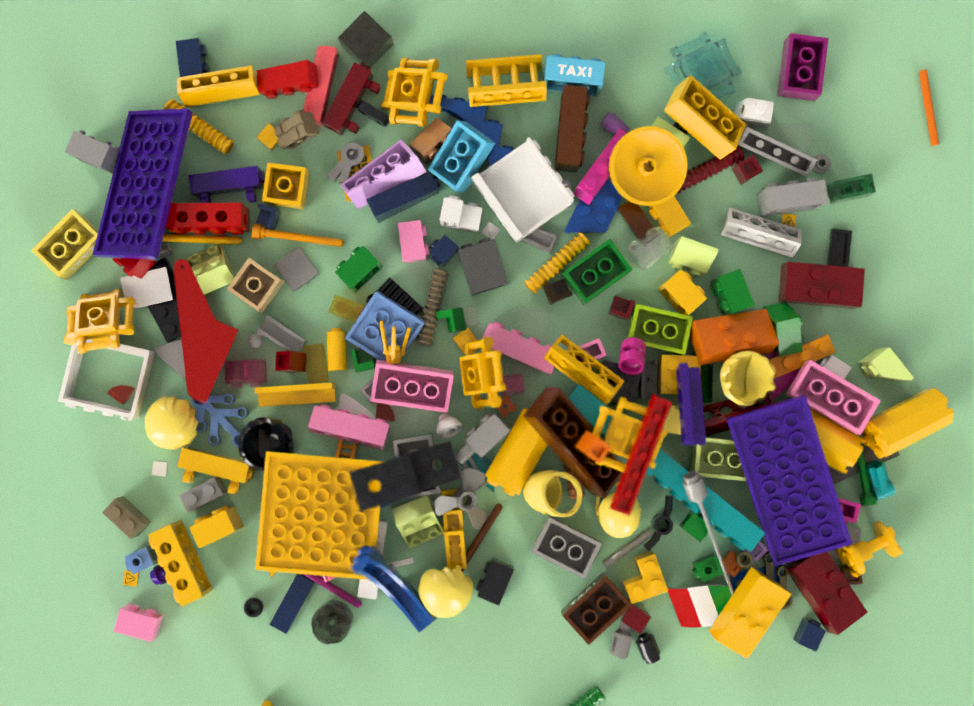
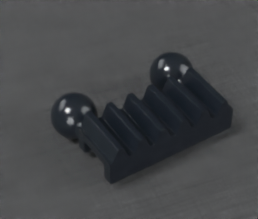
(397, 294)

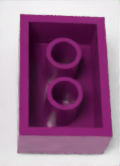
(802, 67)

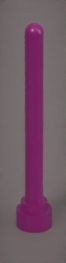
(335, 589)

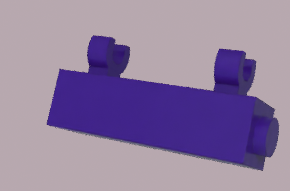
(227, 181)

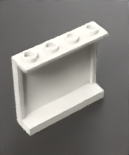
(523, 190)

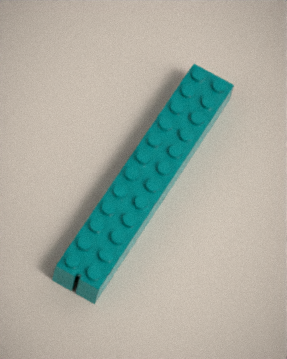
(670, 474)

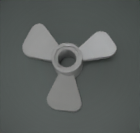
(471, 481)

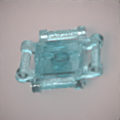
(705, 64)

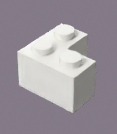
(460, 216)

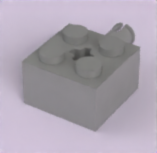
(483, 438)

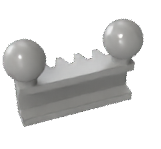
(278, 334)

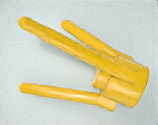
(393, 351)

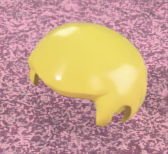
(747, 377)
(171, 423)
(445, 591)

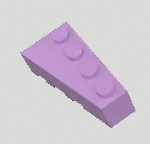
(385, 172)

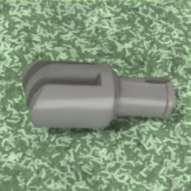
(621, 641)

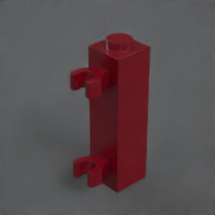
(348, 97)

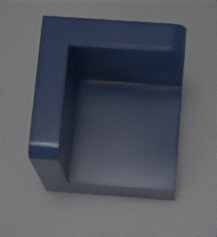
(268, 217)

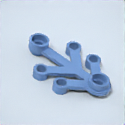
(217, 417)

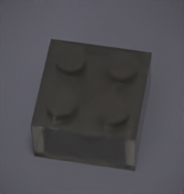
(366, 40)

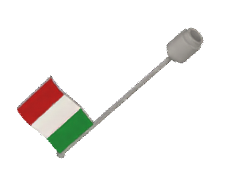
(700, 604)

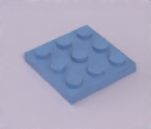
(367, 332)

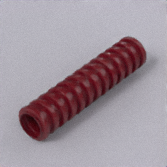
(711, 167)

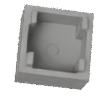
(92, 151)

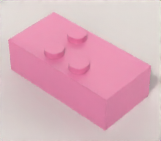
(412, 386)
(833, 397)

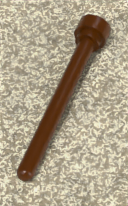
(482, 533)

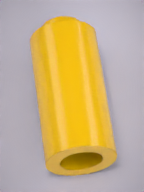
(336, 350)

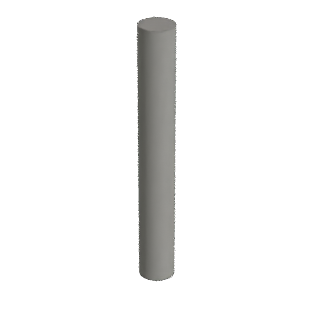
(627, 548)

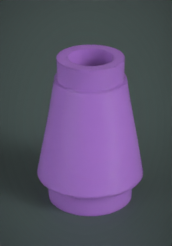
(613, 123)

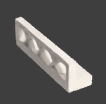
(761, 235)

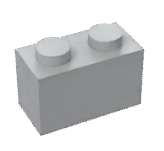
(203, 493)

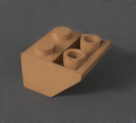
(430, 140)

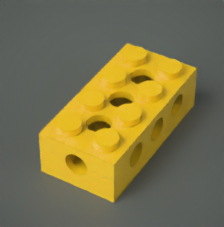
(180, 563)

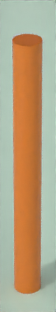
(929, 108)

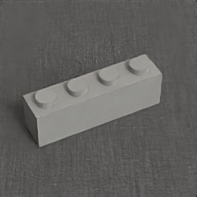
(777, 151)

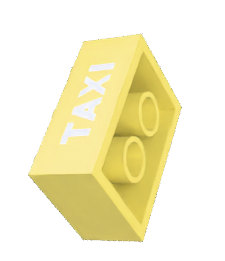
(67, 245)

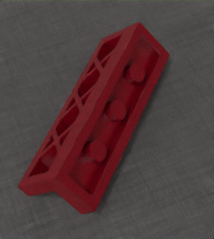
(720, 423)

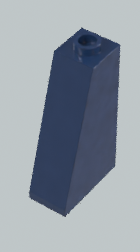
(403, 196)

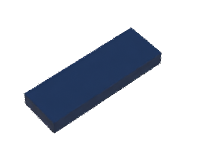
(292, 603)

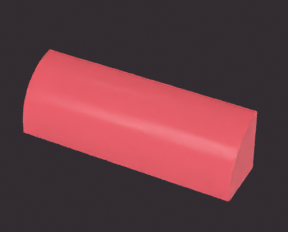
(317, 99)

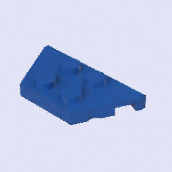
(598, 214)

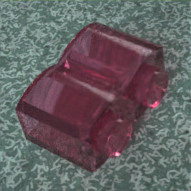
(244, 372)

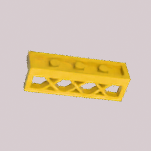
(581, 371)
(296, 394)

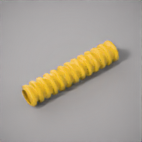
(204, 130)
(557, 262)

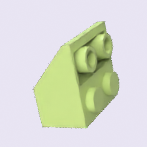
(212, 268)
(417, 521)

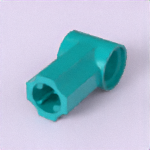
(880, 483)

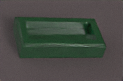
(707, 382)

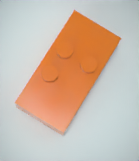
(727, 335)

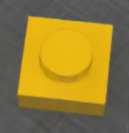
(463, 337)

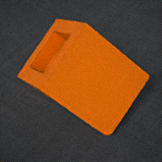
(593, 447)

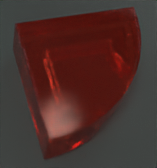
(121, 393)
(384, 412)

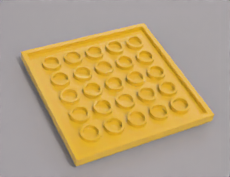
(313, 516)

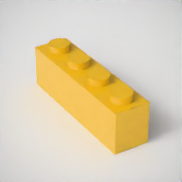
(217, 86)
(670, 216)

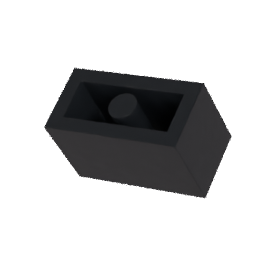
(495, 581)

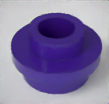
(158, 575)

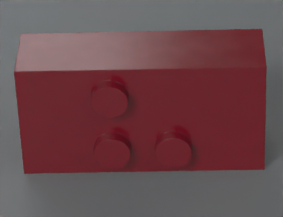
(821, 285)
(826, 592)

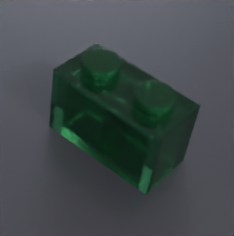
(851, 188)

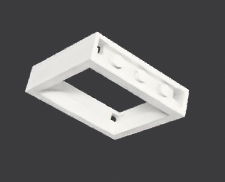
(71, 375)

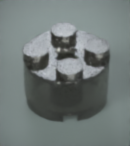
(321, 624)

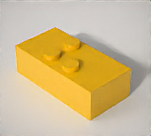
(705, 117)
(749, 612)

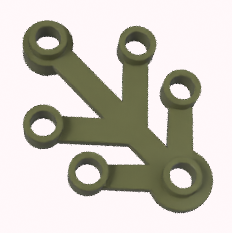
(769, 571)

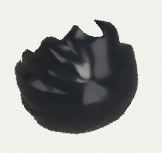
(262, 436)

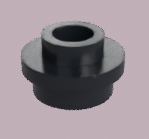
(248, 610)

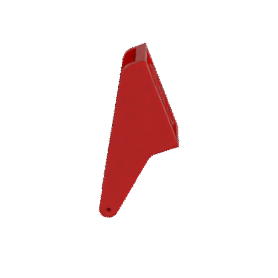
(202, 336)

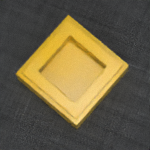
(268, 137)

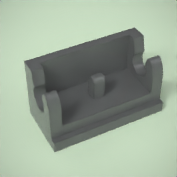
(649, 380)

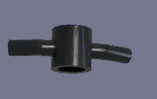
(666, 514)

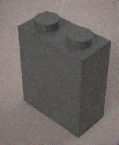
(482, 266)

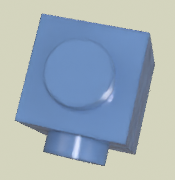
(141, 559)

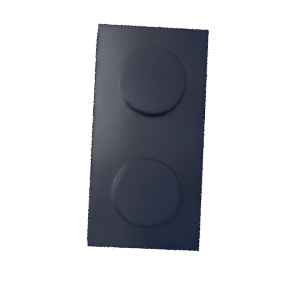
(191, 57)

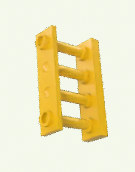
(506, 93)

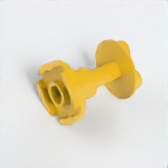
(858, 553)

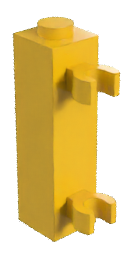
(215, 465)

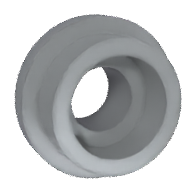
(817, 168)

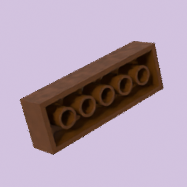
(561, 428)

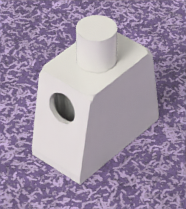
(756, 112)

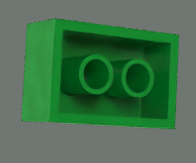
(596, 271)

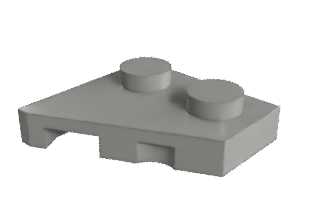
(173, 356)

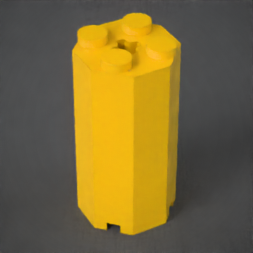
(907, 422)
(838, 444)
(516, 457)

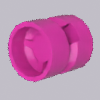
(632, 356)

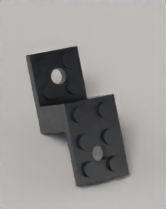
(404, 476)

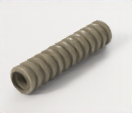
(432, 306)

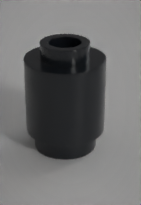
(648, 648)

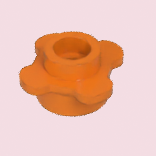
(510, 406)

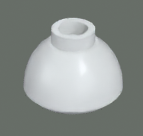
(448, 426)

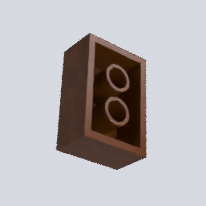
(596, 608)

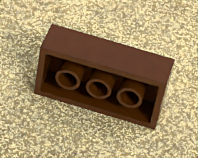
(570, 128)

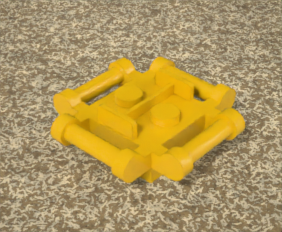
(411, 91)
(99, 319)
(482, 373)
(622, 432)

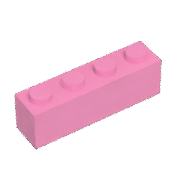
(519, 348)
(349, 427)

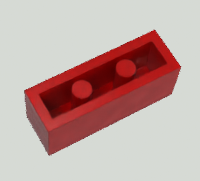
(287, 79)

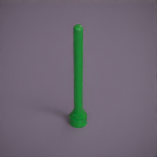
(867, 496)

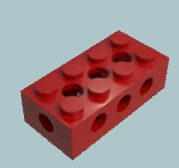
(208, 218)

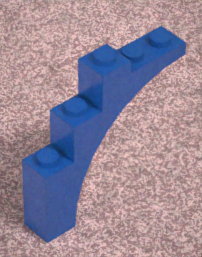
(476, 117)
(387, 578)

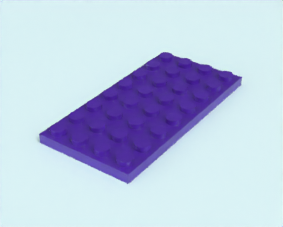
(143, 184)
(789, 480)

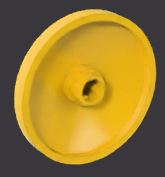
(648, 166)

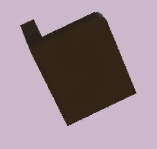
(557, 291)

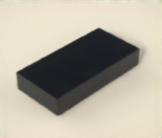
(839, 247)

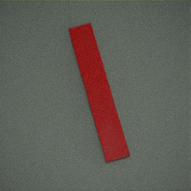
(641, 455)

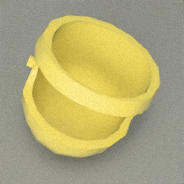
(544, 492)
(614, 522)

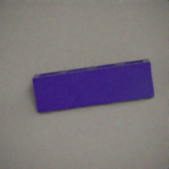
(690, 405)

